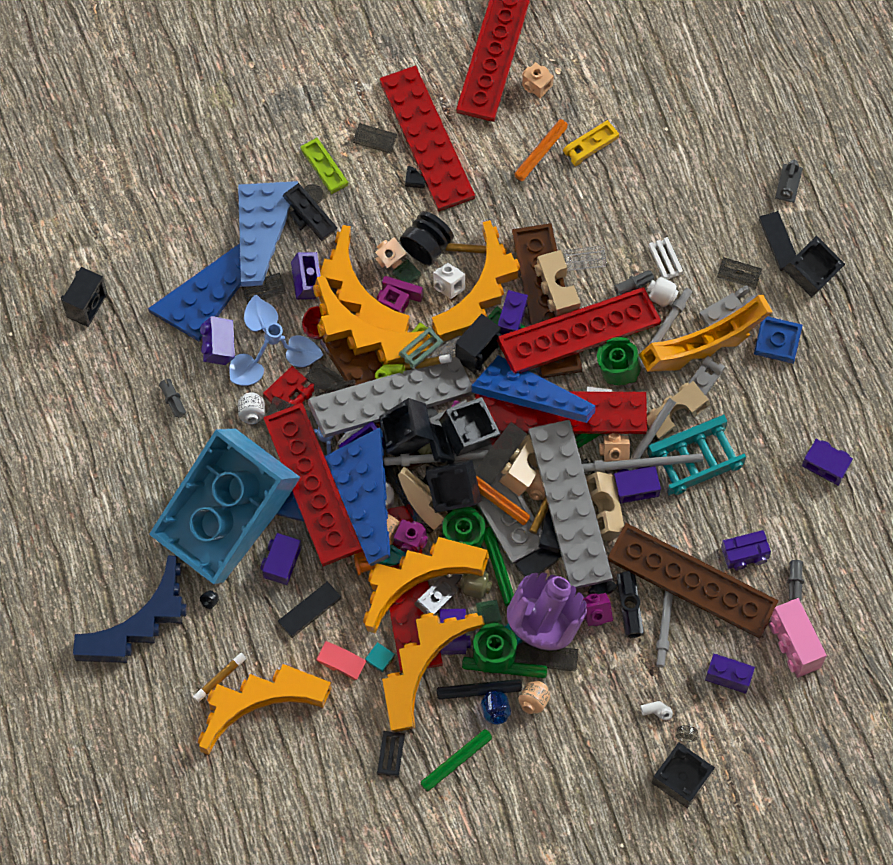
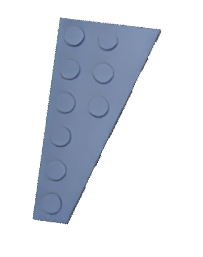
(260, 225)

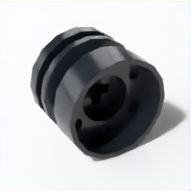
(426, 238)

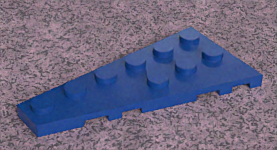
(201, 295)
(530, 391)
(362, 487)

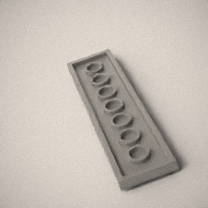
(365, 402)
(570, 504)
(511, 535)

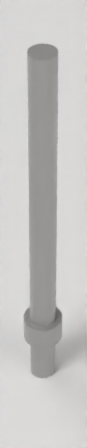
(677, 307)
(406, 460)
(600, 466)
(662, 644)

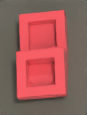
(341, 660)

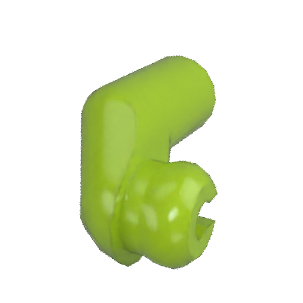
(389, 369)

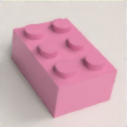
(797, 638)

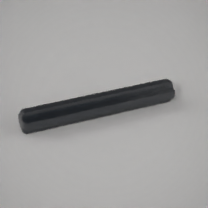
(478, 689)

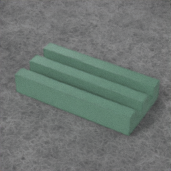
(408, 358)

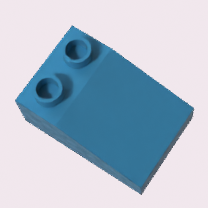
(223, 504)

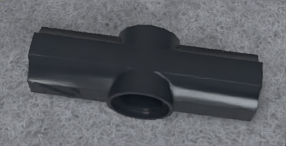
(631, 616)

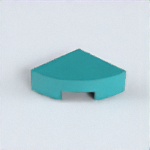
(395, 556)

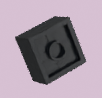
(813, 266)
(84, 296)
(477, 343)
(469, 426)
(406, 427)
(453, 486)
(683, 775)

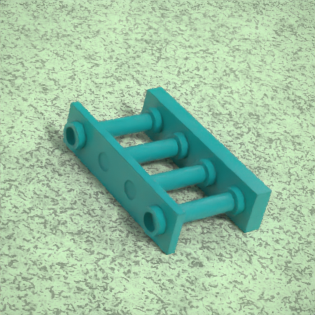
(697, 435)

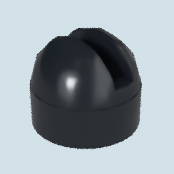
(206, 597)

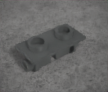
(789, 181)

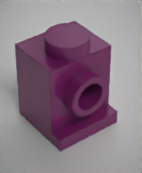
(392, 294)

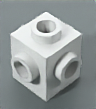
(449, 280)

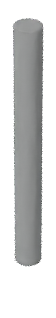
(653, 430)

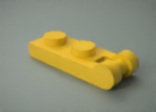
(591, 142)

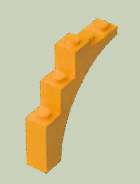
(351, 292)
(486, 293)
(728, 332)
(362, 337)
(445, 559)
(433, 636)
(230, 705)

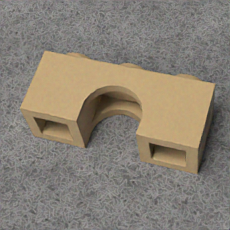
(561, 299)
(687, 398)
(518, 474)
(605, 495)

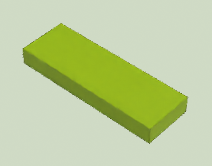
(324, 166)

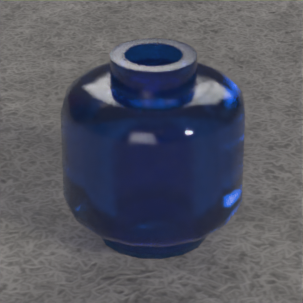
(495, 707)

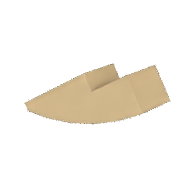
(420, 498)

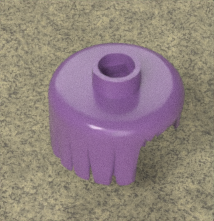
(546, 611)

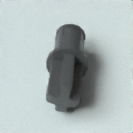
(634, 283)
(172, 398)
(795, 580)

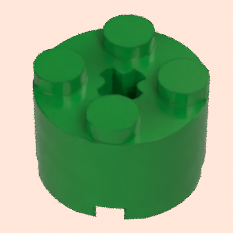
(619, 361)
(467, 519)
(505, 644)

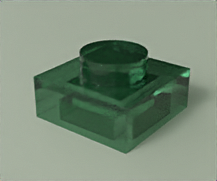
(406, 272)
(489, 611)

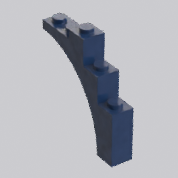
(113, 643)

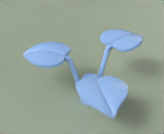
(259, 316)

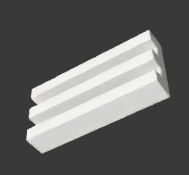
(659, 244)

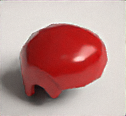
(310, 322)

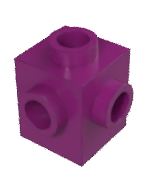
(410, 536)
(598, 609)

